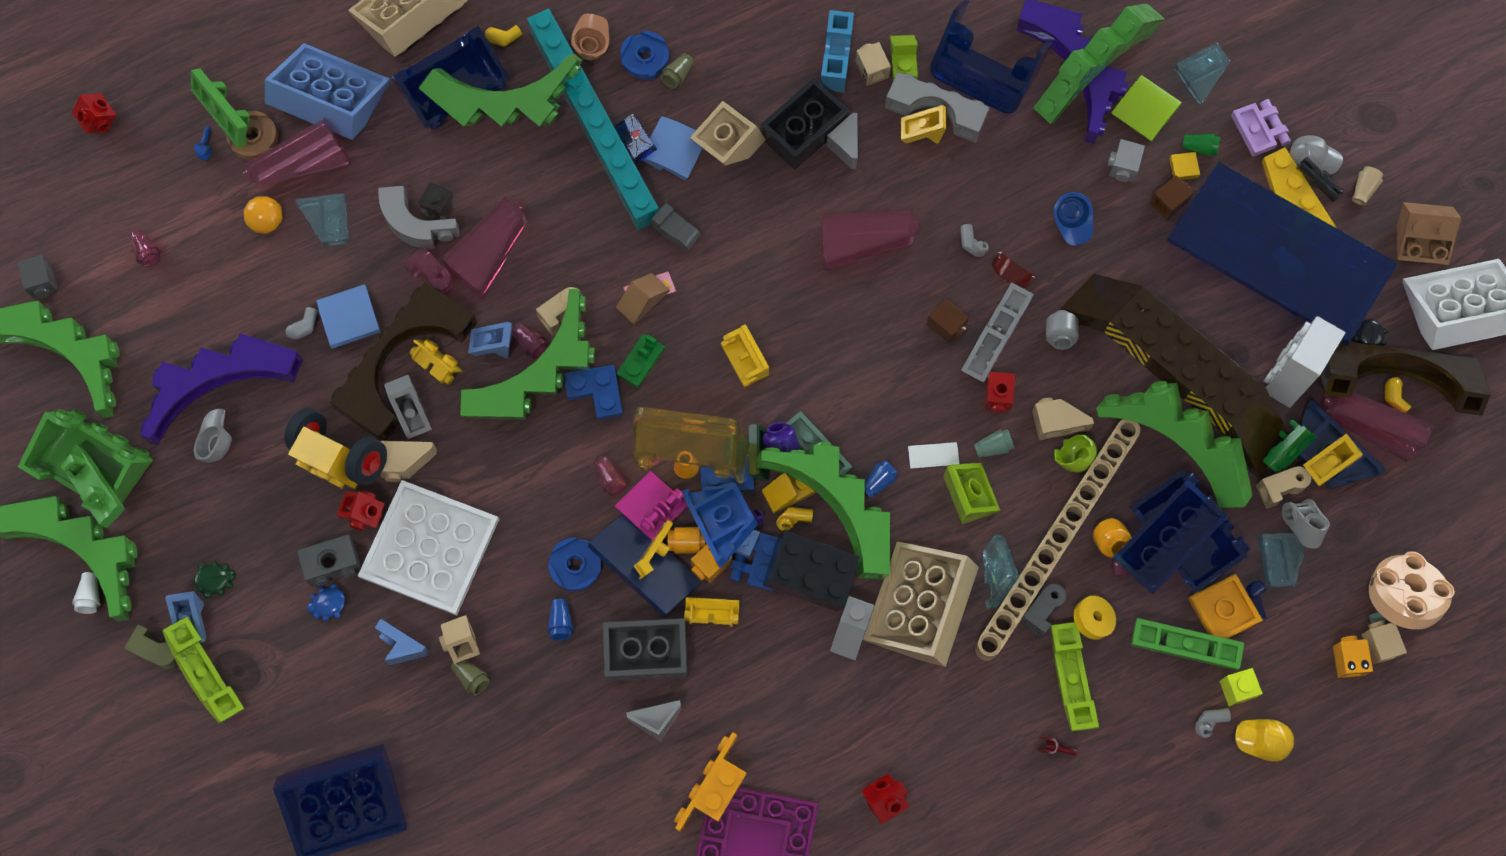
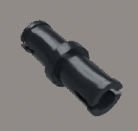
(1320, 179)

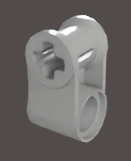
(1306, 522)

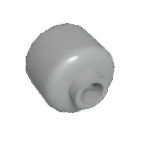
(1062, 329)

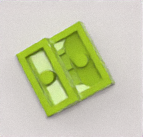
(1146, 108)

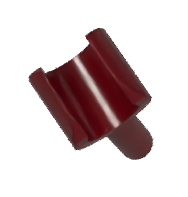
(1053, 746)

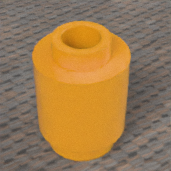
(685, 540)

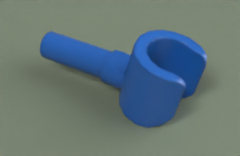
(201, 149)

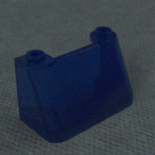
(466, 59)

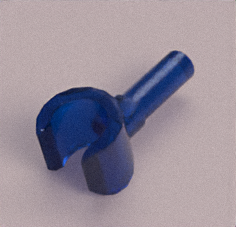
(1254, 591)

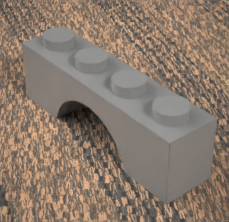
(912, 94)

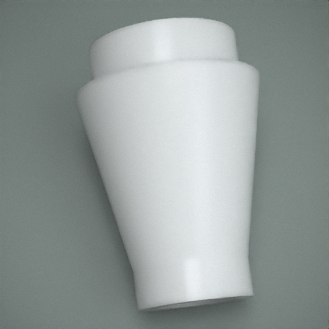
(87, 594)

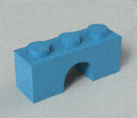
(837, 50)

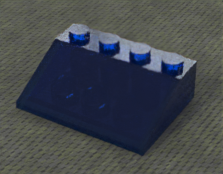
(340, 803)

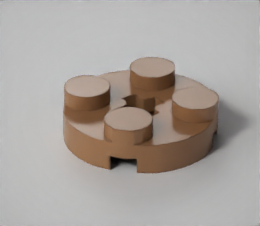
(265, 140)

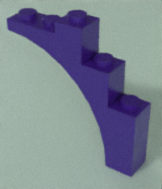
(1064, 30)
(210, 370)

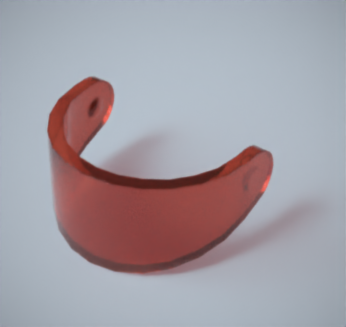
(1011, 271)

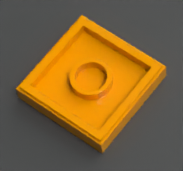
(1225, 608)

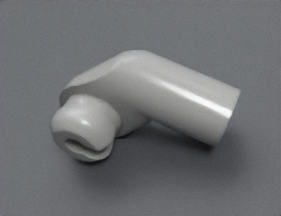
(975, 247)
(303, 327)
(1208, 720)

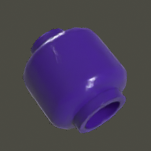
(781, 436)

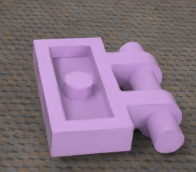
(1254, 129)

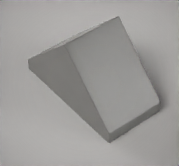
(844, 141)

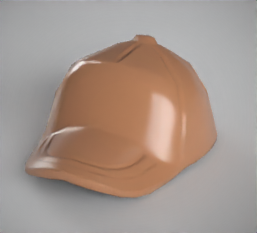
(590, 37)

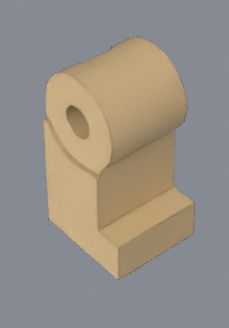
(553, 311)
(1282, 483)

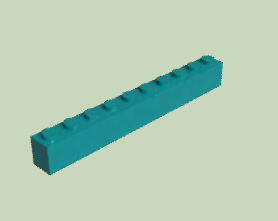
(595, 123)

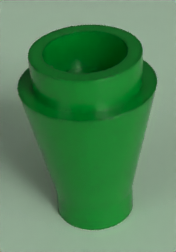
(1202, 144)

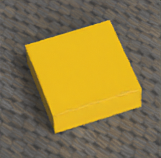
(1185, 165)

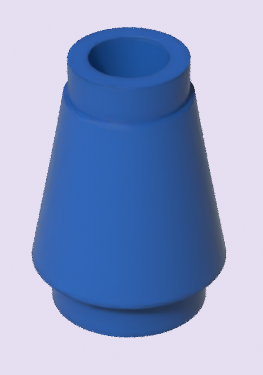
(880, 478)
(560, 621)

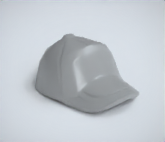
(1318, 152)
(212, 438)

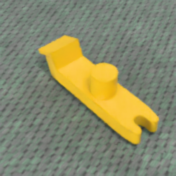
(643, 566)

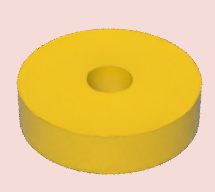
(1085, 620)

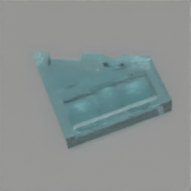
(1203, 71)
(326, 217)
(1280, 559)
(999, 570)

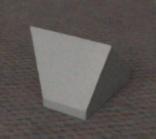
(656, 719)

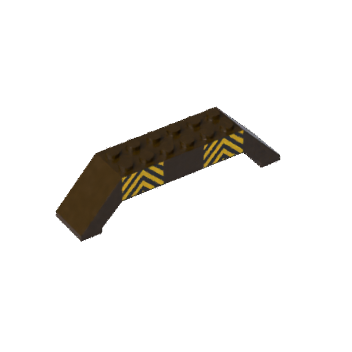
(1185, 357)

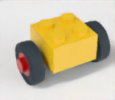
(329, 459)

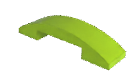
(200, 672)
(1072, 677)

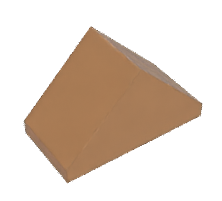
(641, 297)

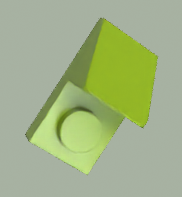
(903, 55)

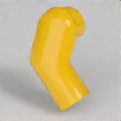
(501, 37)
(1393, 394)
(792, 516)

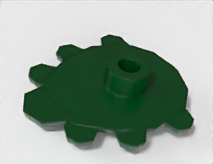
(213, 579)

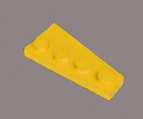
(1291, 184)

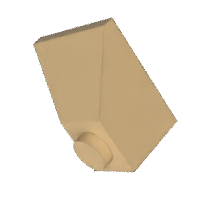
(728, 135)

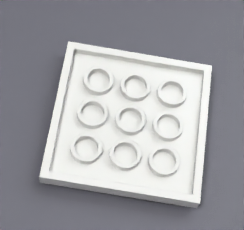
(428, 547)

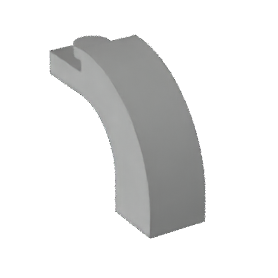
(407, 227)

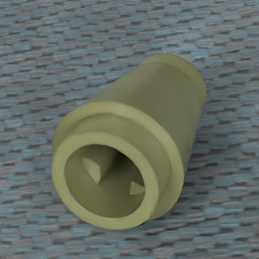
(676, 72)
(471, 677)

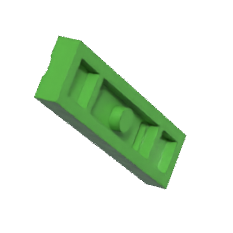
(212, 97)
(91, 486)
(1187, 644)

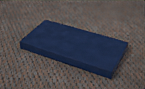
(623, 546)

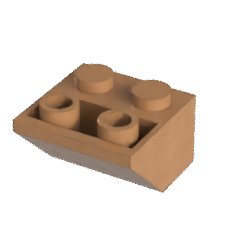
(1426, 233)

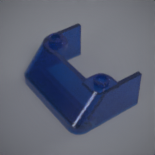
(978, 74)

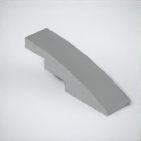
(997, 332)

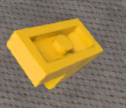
(924, 124)
(1333, 460)
(785, 492)

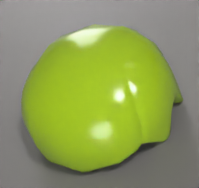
(1076, 453)

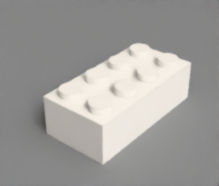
(1302, 360)

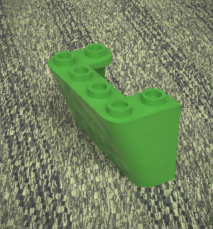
(58, 434)

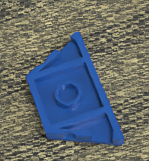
(721, 518)

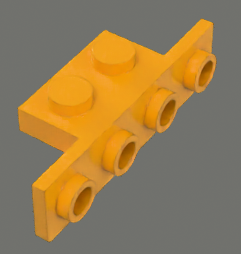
(716, 789)

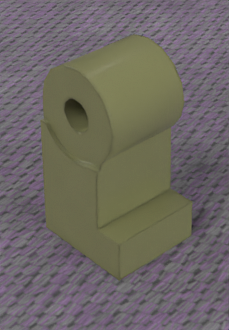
(156, 653)

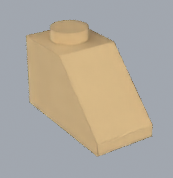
(1059, 419)
(406, 458)

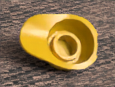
(1265, 739)

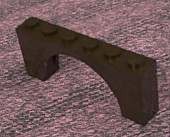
(424, 314)
(1453, 376)

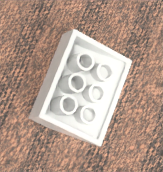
(1459, 303)

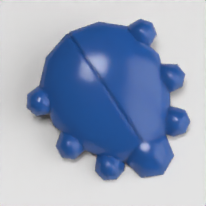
(327, 603)

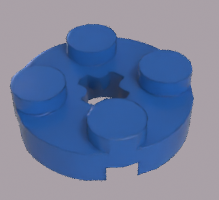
(640, 43)
(560, 561)

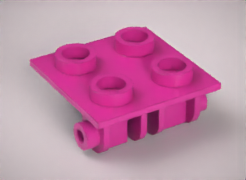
(651, 504)

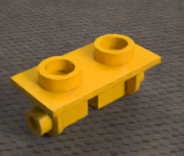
(428, 353)
(711, 610)

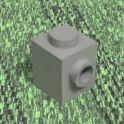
(1125, 161)

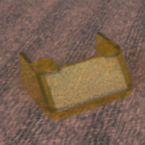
(689, 440)

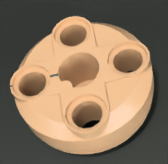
(1410, 591)

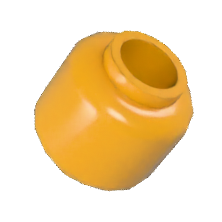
(1110, 536)

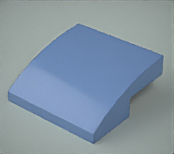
(674, 148)
(348, 316)

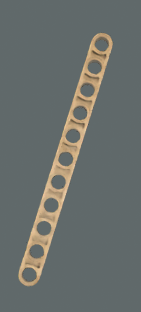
(1052, 548)

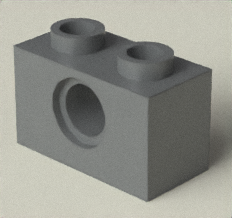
(314, 559)

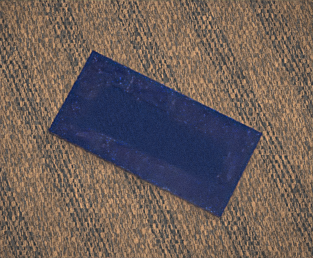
(1282, 251)

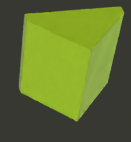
(970, 491)

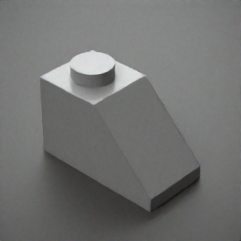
(407, 406)
(851, 628)

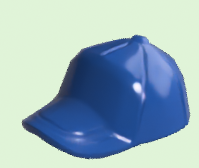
(1074, 218)

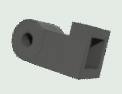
(675, 228)
(1048, 601)

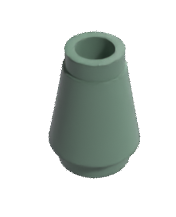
(994, 444)

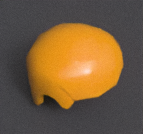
(263, 214)

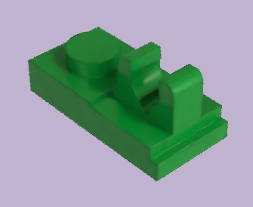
(641, 361)
(1287, 451)

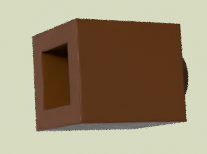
(1171, 197)
(948, 321)

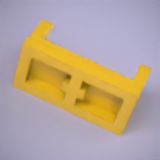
(745, 356)

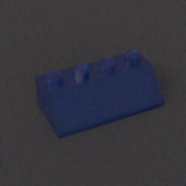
(1170, 537)

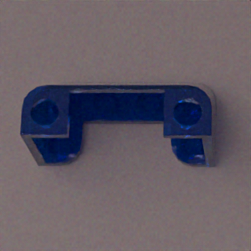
(1218, 552)

